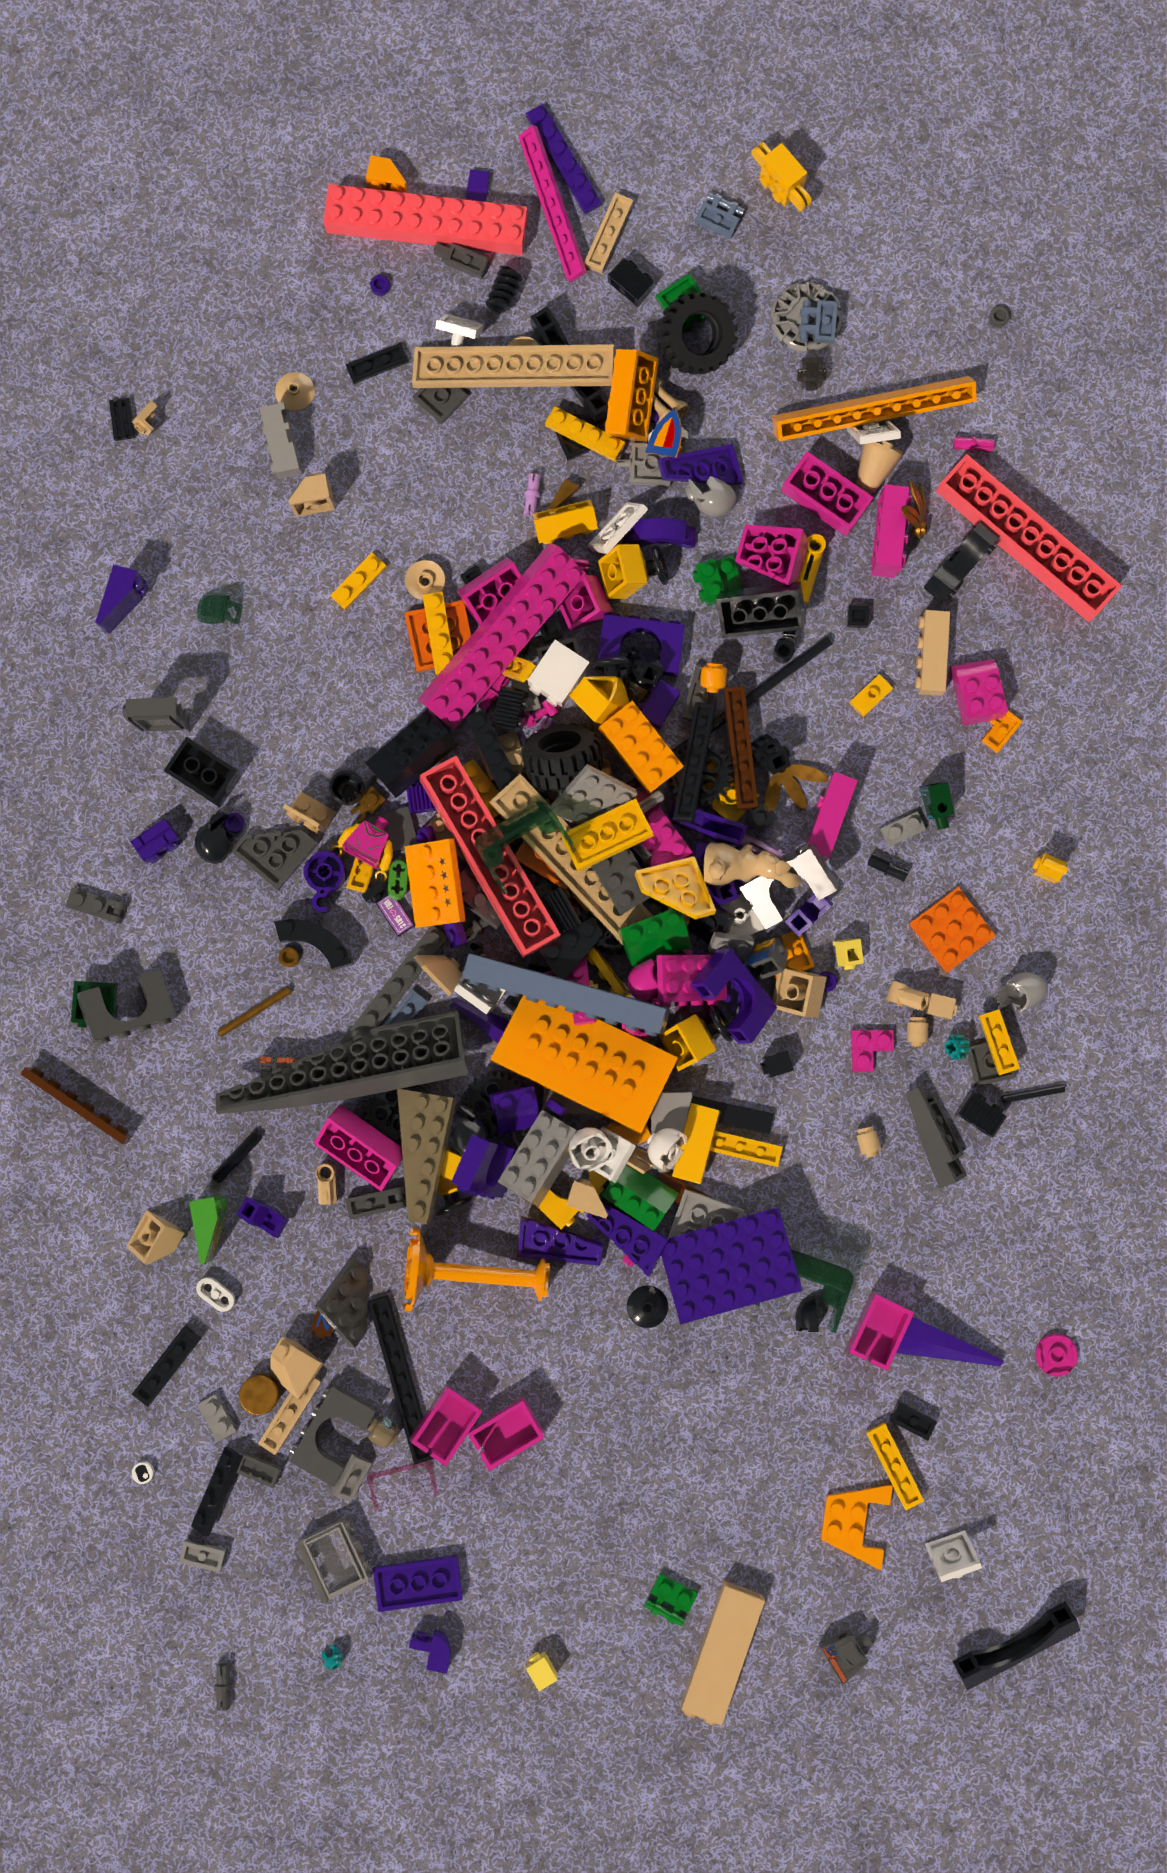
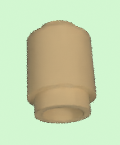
(917, 1031)
(868, 1142)

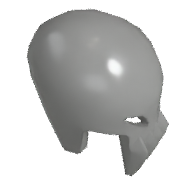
(716, 500)
(1031, 989)

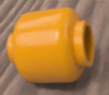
(713, 677)

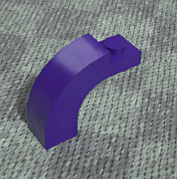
(661, 531)

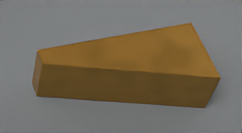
(564, 493)

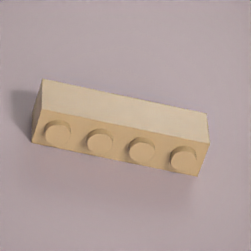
(933, 652)

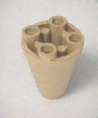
(876, 464)

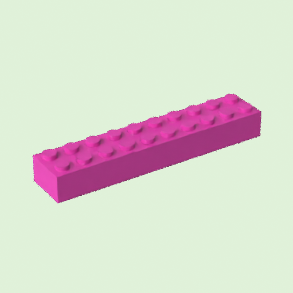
(502, 636)

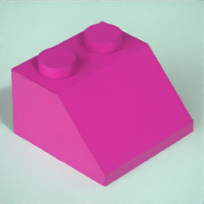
(585, 603)

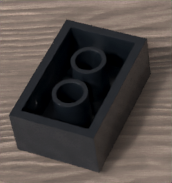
(202, 772)

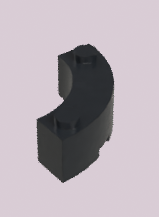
(958, 566)
(304, 931)

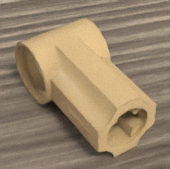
(904, 995)
(327, 1185)

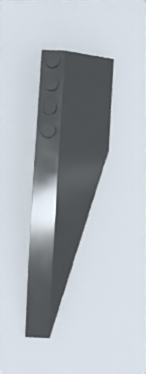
(369, 1064)

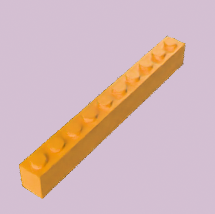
(874, 408)

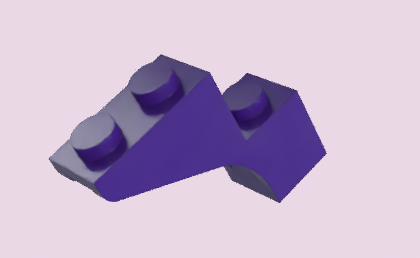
(713, 827)

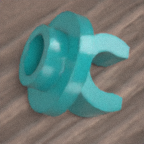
(335, 1660)

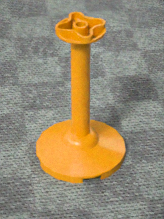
(423, 1269)

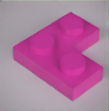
(864, 1043)

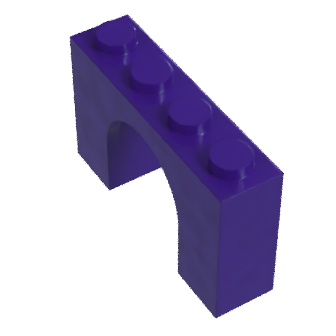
(668, 636)
(755, 1003)
(482, 1167)

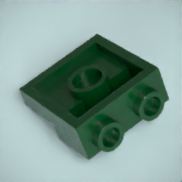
(109, 995)

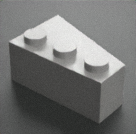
(280, 440)

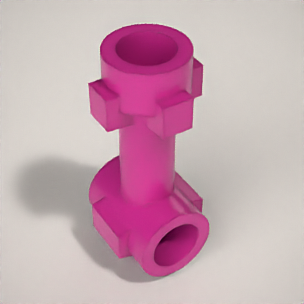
(547, 709)

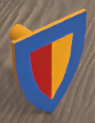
(666, 436)

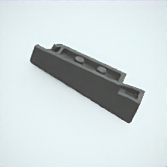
(937, 1137)

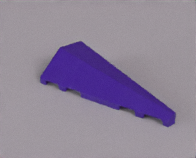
(490, 1023)
(931, 1342)

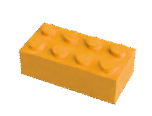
(631, 395)
(640, 747)

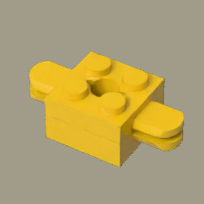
(782, 175)

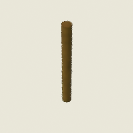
(254, 1011)

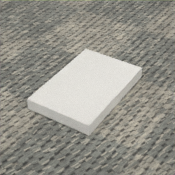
(874, 432)
(617, 527)

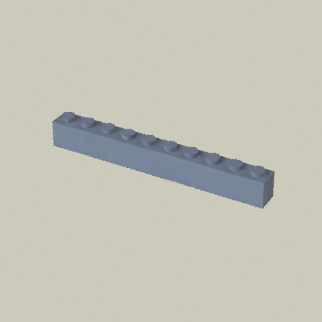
(566, 993)

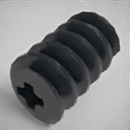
(503, 288)

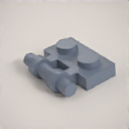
(718, 220)
(825, 321)

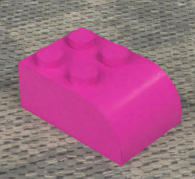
(979, 691)

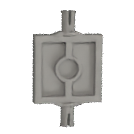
(643, 467)

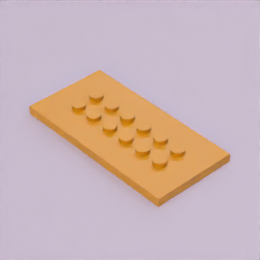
(585, 1062)

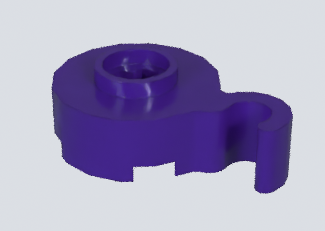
(324, 885)

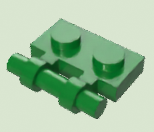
(673, 1593)

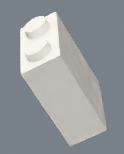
(558, 674)

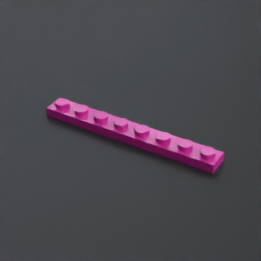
(552, 204)

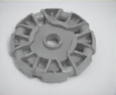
(792, 312)

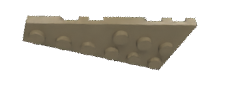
(424, 1139)

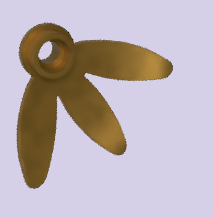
(918, 517)
(791, 786)

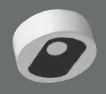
(143, 1472)

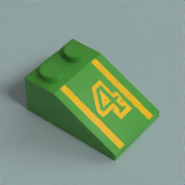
(208, 1220)

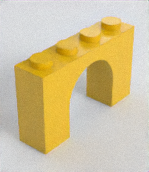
(555, 1206)

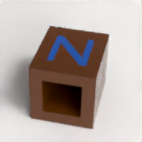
(321, 1326)

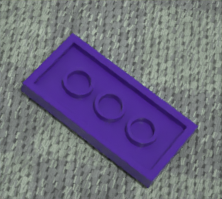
(418, 1583)

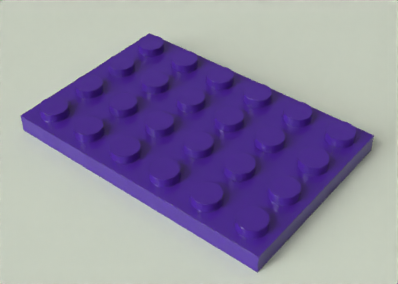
(730, 1266)

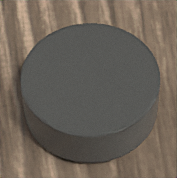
(999, 317)

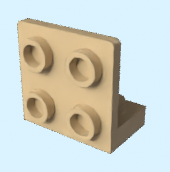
(313, 813)

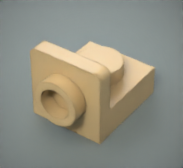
(140, 421)

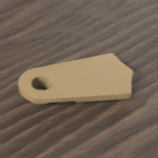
(640, 1161)

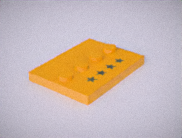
(435, 883)

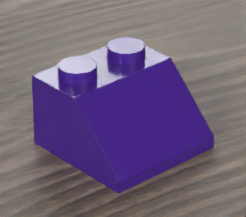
(514, 1109)

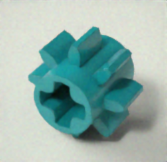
(957, 1047)

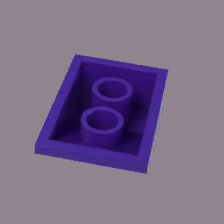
(120, 597)

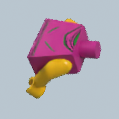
(368, 844)

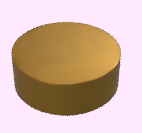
(289, 957)

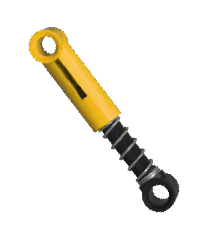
(807, 582)

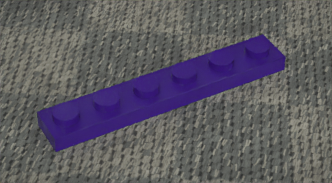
(564, 159)
(454, 931)

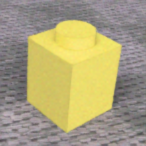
(541, 1670)

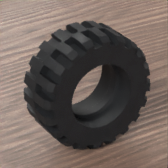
(722, 333)
(559, 754)

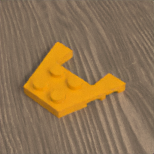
(846, 1519)

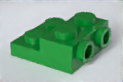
(680, 288)
(716, 577)

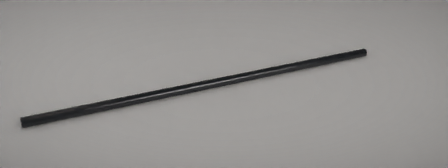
(756, 693)

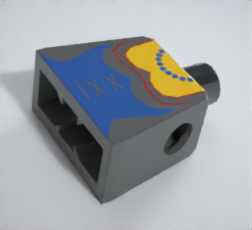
(767, 959)

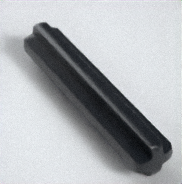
(236, 1157)

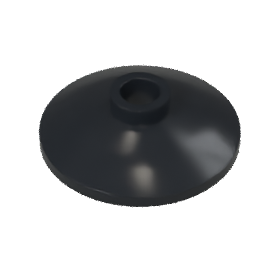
(641, 1297)

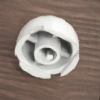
(665, 1147)
(589, 1149)

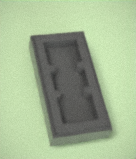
(259, 1469)

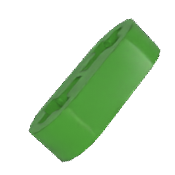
(393, 880)

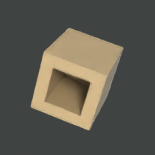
(941, 1006)

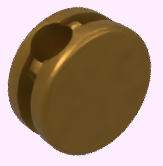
(259, 1394)

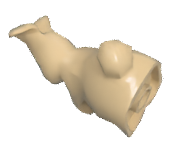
(727, 864)

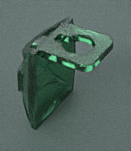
(214, 609)

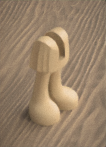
(681, 407)

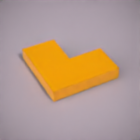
(1001, 731)
(798, 953)

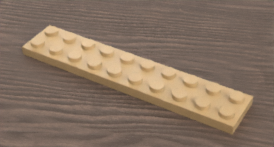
(513, 366)
(554, 853)

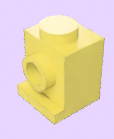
(854, 949)

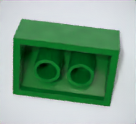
(655, 936)
(641, 1196)

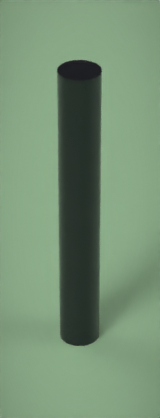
(1033, 1093)

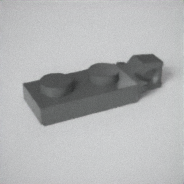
(462, 259)

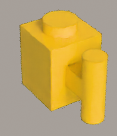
(1049, 868)

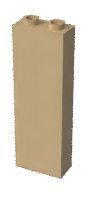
(722, 1653)

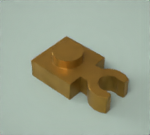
(370, 802)

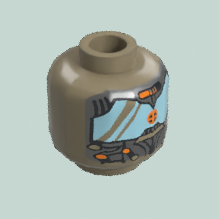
(383, 1432)

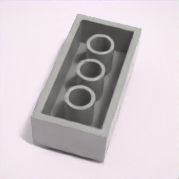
(538, 1159)

